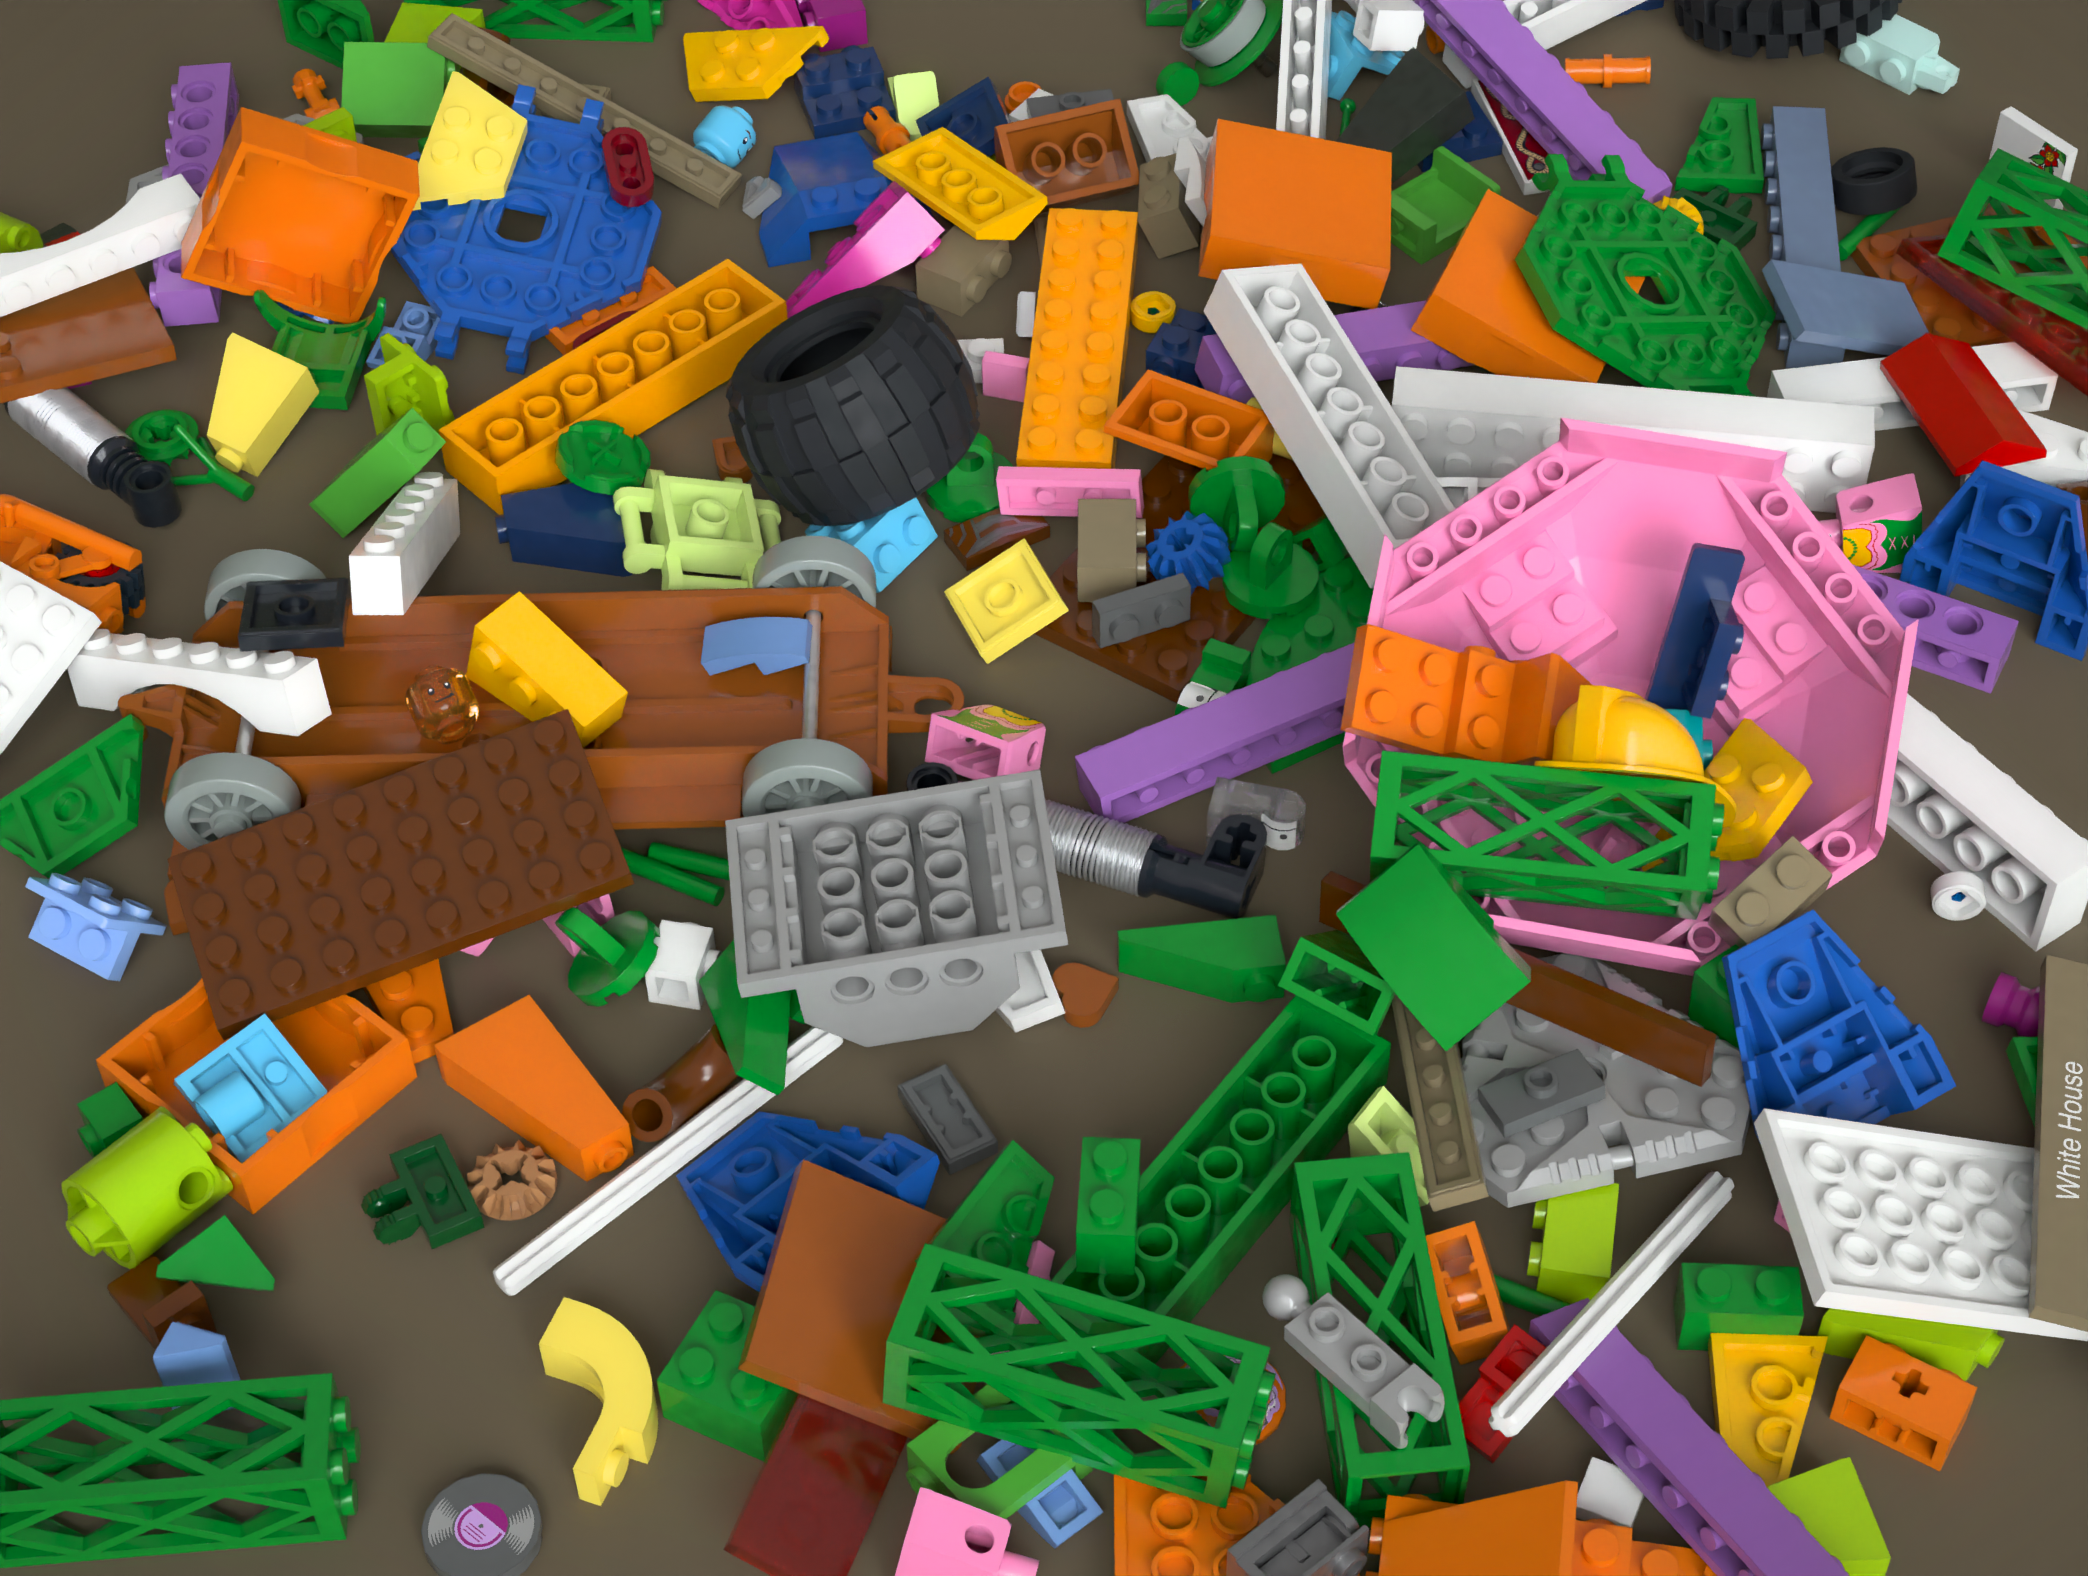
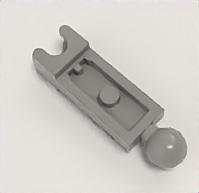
(1353, 1358)

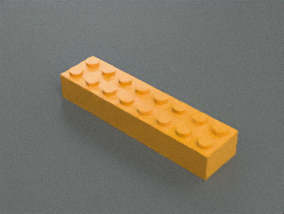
(1079, 339)
(622, 377)

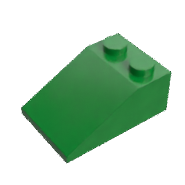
(325, 25)

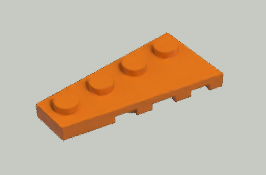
(415, 1006)

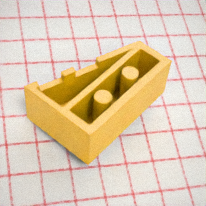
(541, 670)

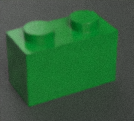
(1108, 1206)
(1735, 1301)

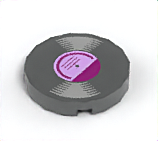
(482, 1528)

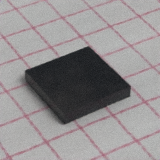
(294, 614)

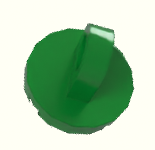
(602, 457)
(970, 485)
(1239, 497)
(1272, 576)
(610, 955)

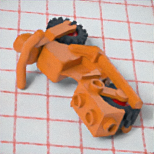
(91, 571)

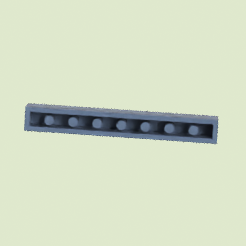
(1800, 210)

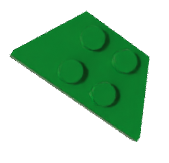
(77, 802)

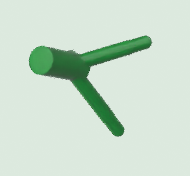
(217, 473)

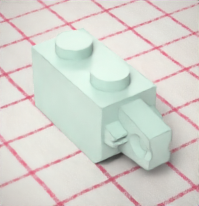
(1902, 57)

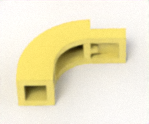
(605, 1358)

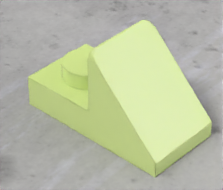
(913, 97)
(1387, 1128)

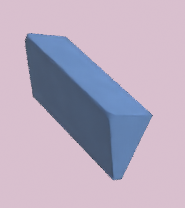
(193, 1357)

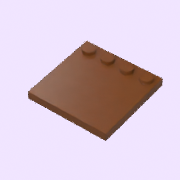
(81, 337)
(835, 1294)

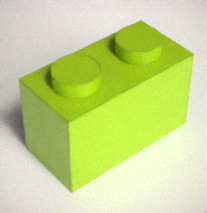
(1575, 1243)

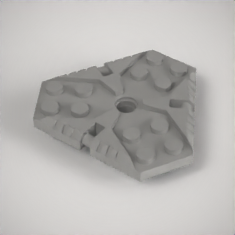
(1646, 1110)

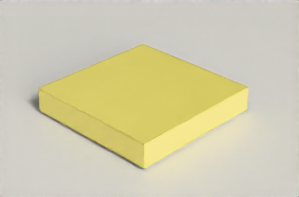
(1006, 601)

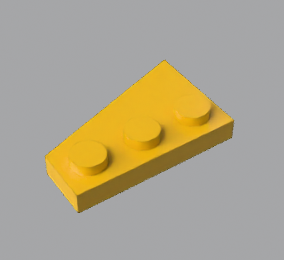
(1763, 1396)

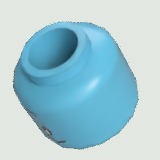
(725, 135)

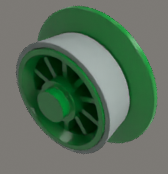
(1230, 37)

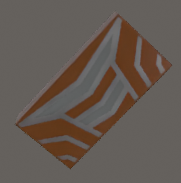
(991, 534)

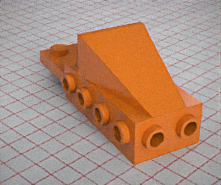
(1456, 701)
(1516, 1536)

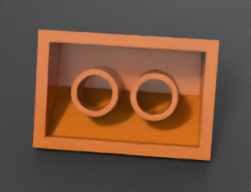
(1190, 422)

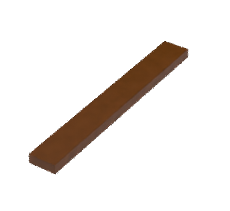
(1583, 1007)

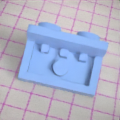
(89, 923)

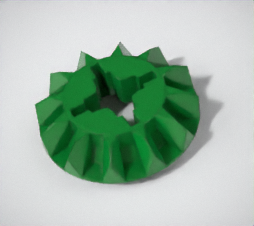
(160, 425)

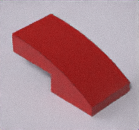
(1497, 1375)

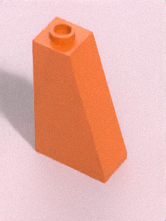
(537, 1087)

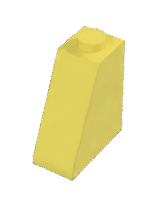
(256, 404)

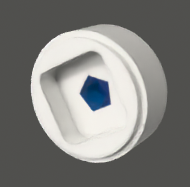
(1958, 895)

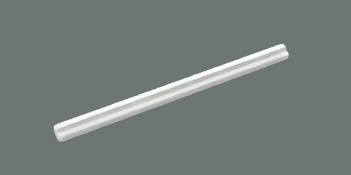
(654, 1167)
(1609, 1305)

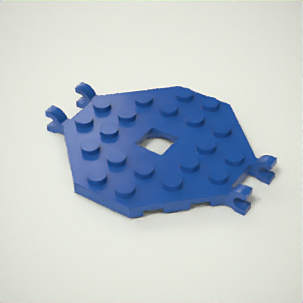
(517, 289)

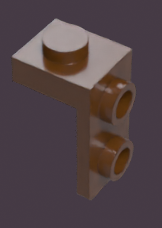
(158, 1302)

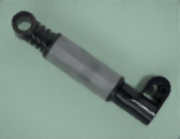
(99, 453)
(1144, 860)

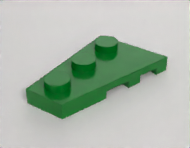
(1000, 1216)

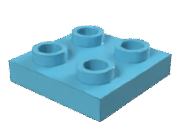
(250, 1087)

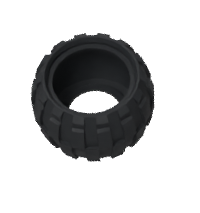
(853, 405)

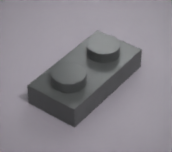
(1141, 610)

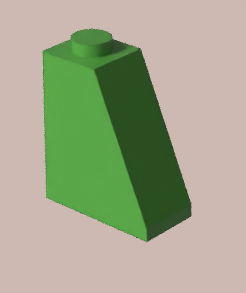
(377, 472)

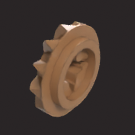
(514, 1199)

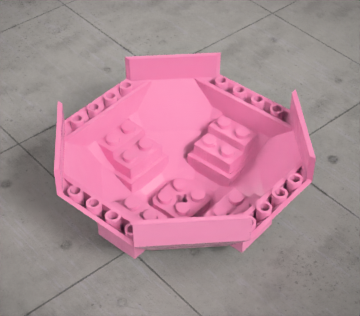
(1586, 565)

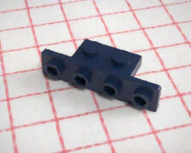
(1699, 634)

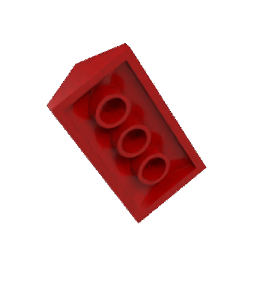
(1960, 405)

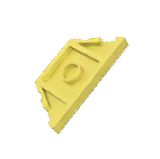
(470, 146)

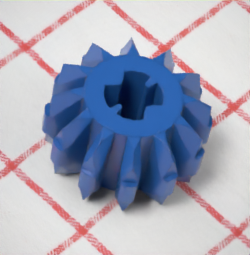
(1191, 548)

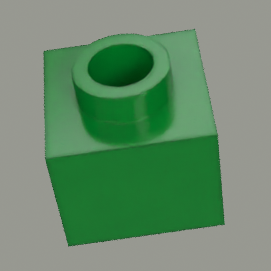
(106, 1118)

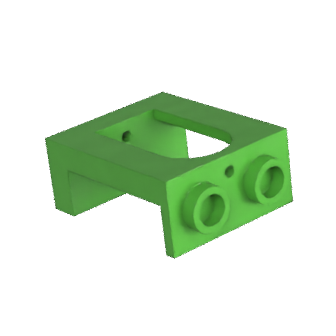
(1005, 1496)

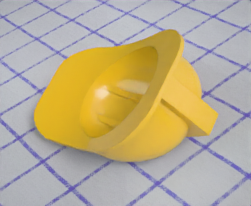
(1629, 737)

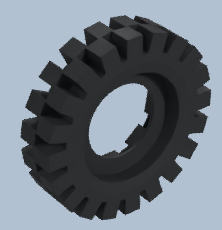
(1781, 23)

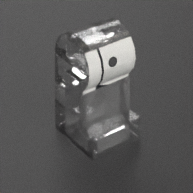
(1276, 808)

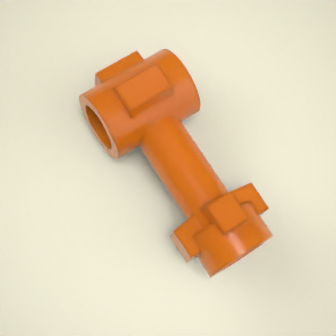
(309, 85)

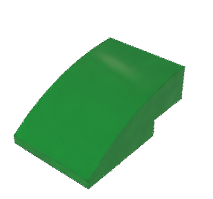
(1434, 946)

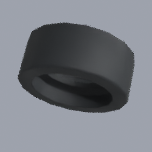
(1874, 181)

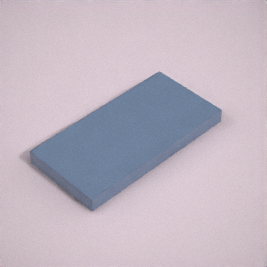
(1844, 308)

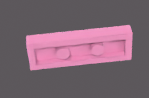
(1057, 490)

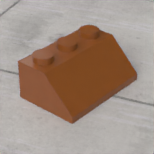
(1071, 154)

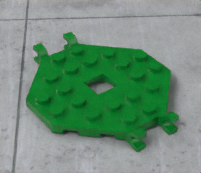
(1605, 231)

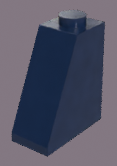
(563, 529)

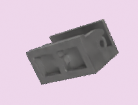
(1303, 1539)

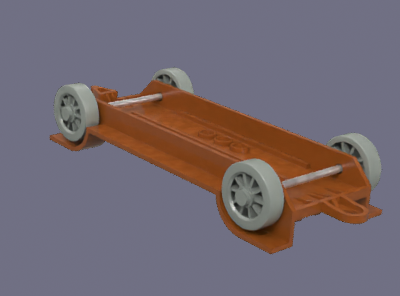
(677, 758)

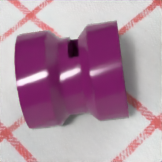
(2013, 1006)

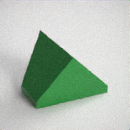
(219, 1259)

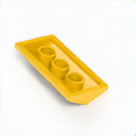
(963, 185)

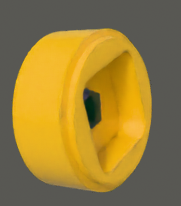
(1151, 310)

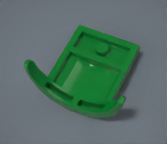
(330, 351)

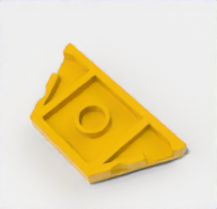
(746, 62)
(1764, 786)

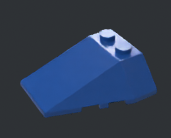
(823, 188)
(2012, 544)
(1823, 1033)
(748, 1174)

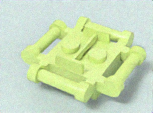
(696, 529)

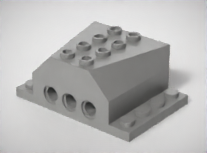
(896, 905)

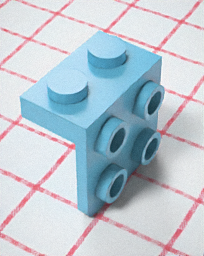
(1350, 55)
(886, 540)

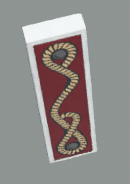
(1519, 147)

